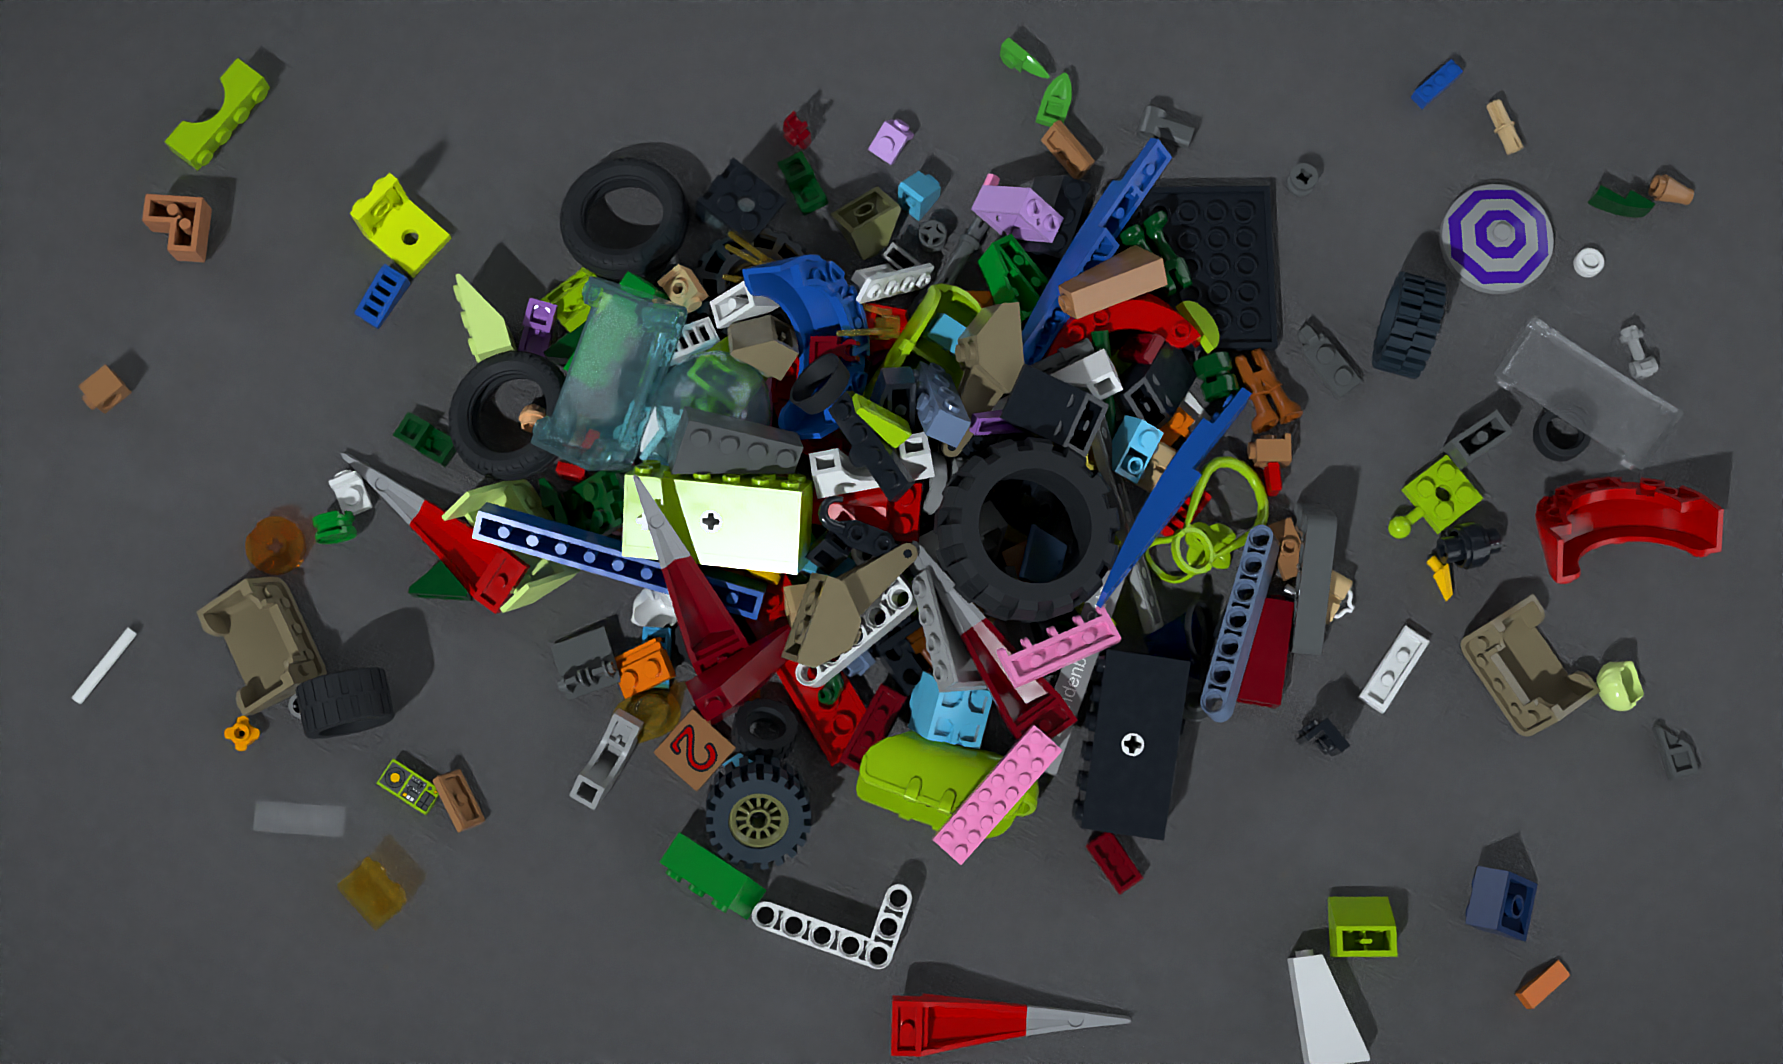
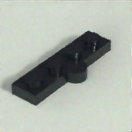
(871, 450)

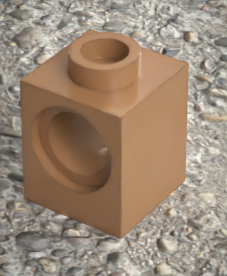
(104, 390)

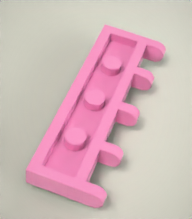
(1060, 649)

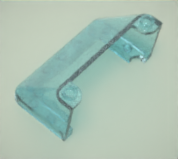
(612, 377)

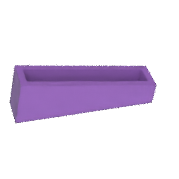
(989, 423)

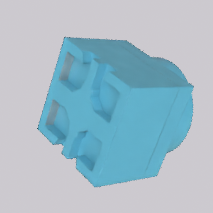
(949, 716)

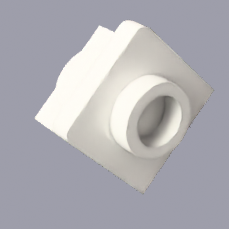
(351, 492)

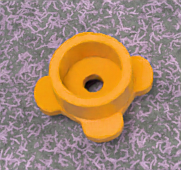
(242, 742)

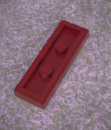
(873, 725)

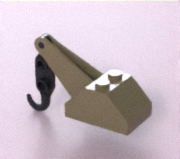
(991, 361)
(831, 606)

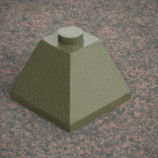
(868, 222)

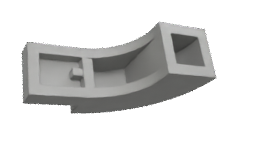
(608, 760)

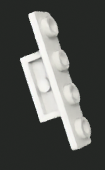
(885, 281)

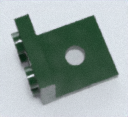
(606, 494)

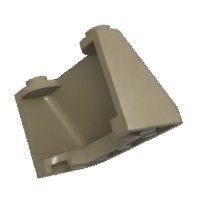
(264, 639)
(1524, 670)

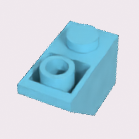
(1134, 447)

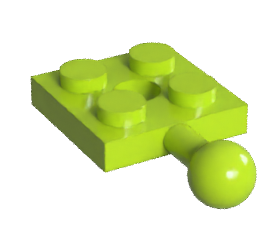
(1423, 496)

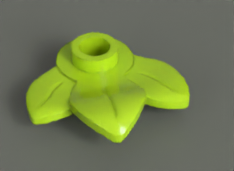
(1219, 536)

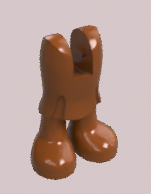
(1262, 385)

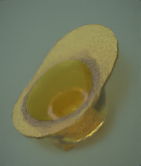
(656, 709)

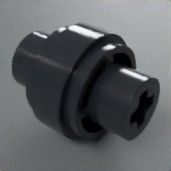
(1468, 545)

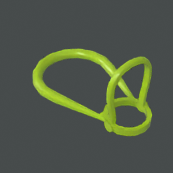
(1210, 555)

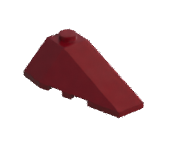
(736, 679)

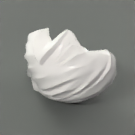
(653, 609)

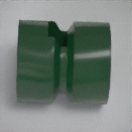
(1216, 367)

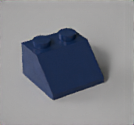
(1501, 903)

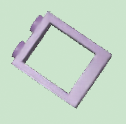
(1018, 213)

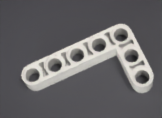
(871, 631)
(838, 934)

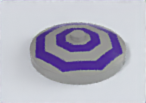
(1496, 239)

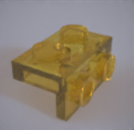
(373, 893)

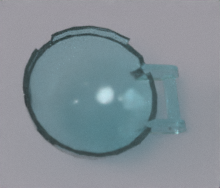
(712, 384)

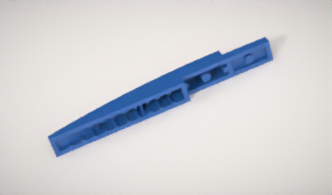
(1093, 245)
(1172, 490)

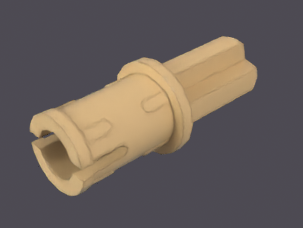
(1504, 127)

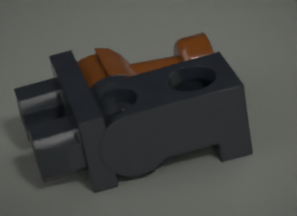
(899, 651)

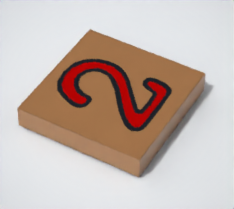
(694, 750)

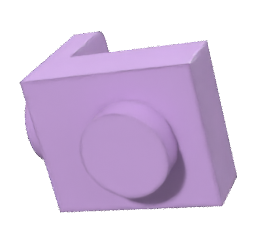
(891, 140)

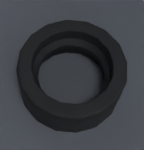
(1547, 449)

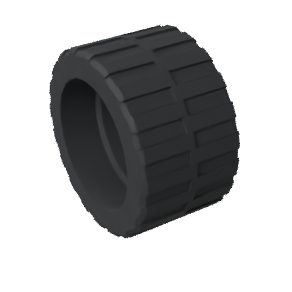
(344, 702)

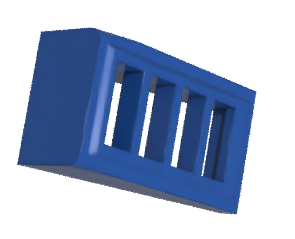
(373, 291)

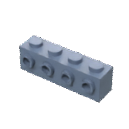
(939, 404)

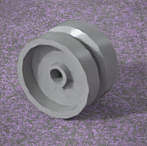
(943, 469)

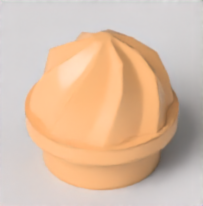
(530, 415)

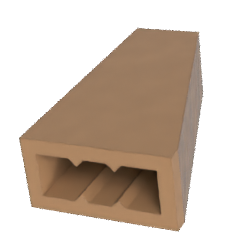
(1112, 282)

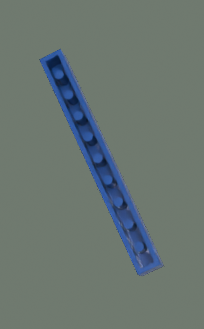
(603, 556)

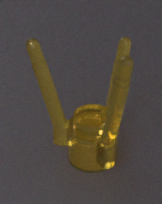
(763, 258)
(885, 327)

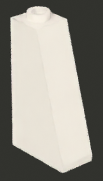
(1322, 1016)

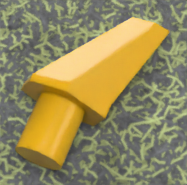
(1442, 576)

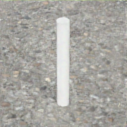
(104, 665)

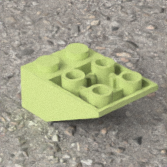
(483, 322)

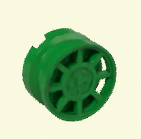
(334, 527)

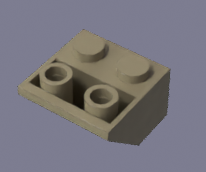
(764, 344)

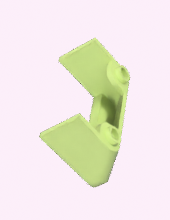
(520, 496)

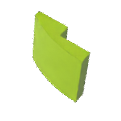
(570, 302)

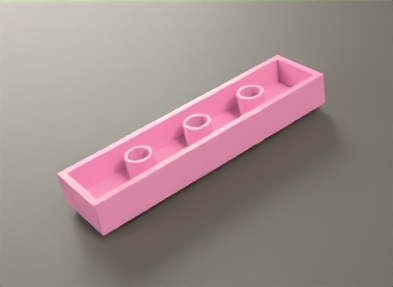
(996, 794)

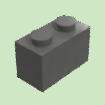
(1478, 440)

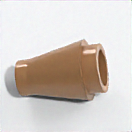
(1670, 190)

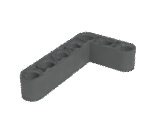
(1318, 536)

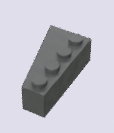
(730, 445)

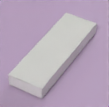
(1393, 669)

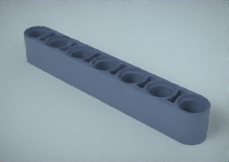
(1244, 635)

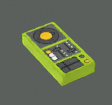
(409, 787)

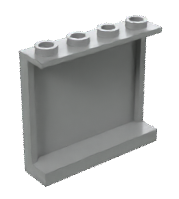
(950, 659)

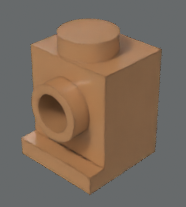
(1270, 449)

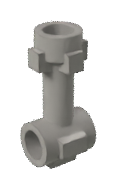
(1642, 366)

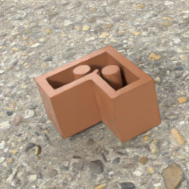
(184, 219)

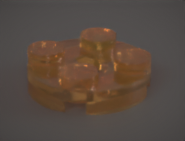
(263, 535)

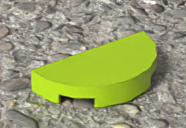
(1202, 322)

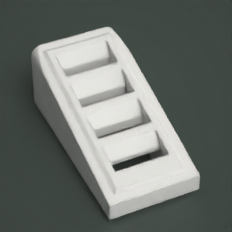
(702, 346)

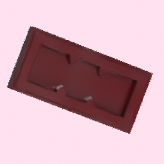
(1140, 348)
(1114, 862)

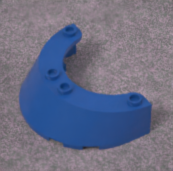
(817, 305)

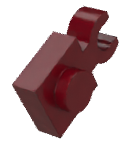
(796, 132)
(831, 344)

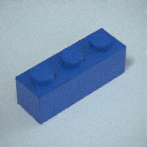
(1436, 84)

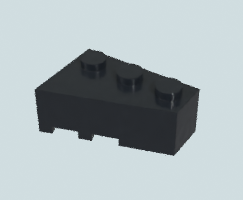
(897, 393)

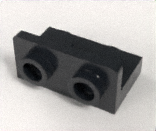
(1328, 737)

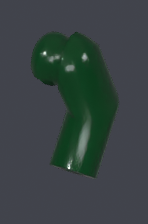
(831, 690)

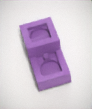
(538, 326)

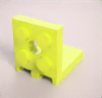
(389, 216)

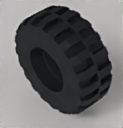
(721, 261)

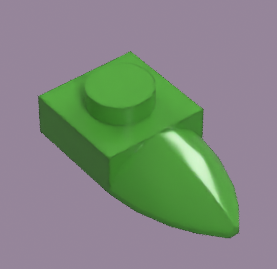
(1016, 57)
(1055, 101)

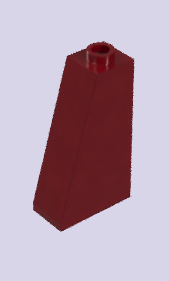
(1268, 656)

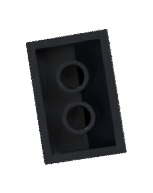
(1068, 199)

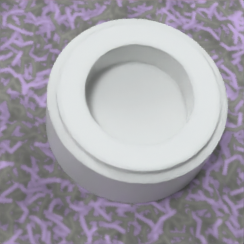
(1588, 262)

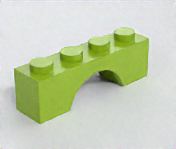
(199, 141)

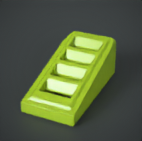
(887, 424)

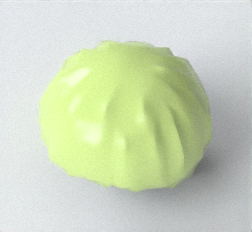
(1619, 685)

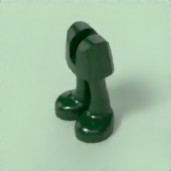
(1153, 229)

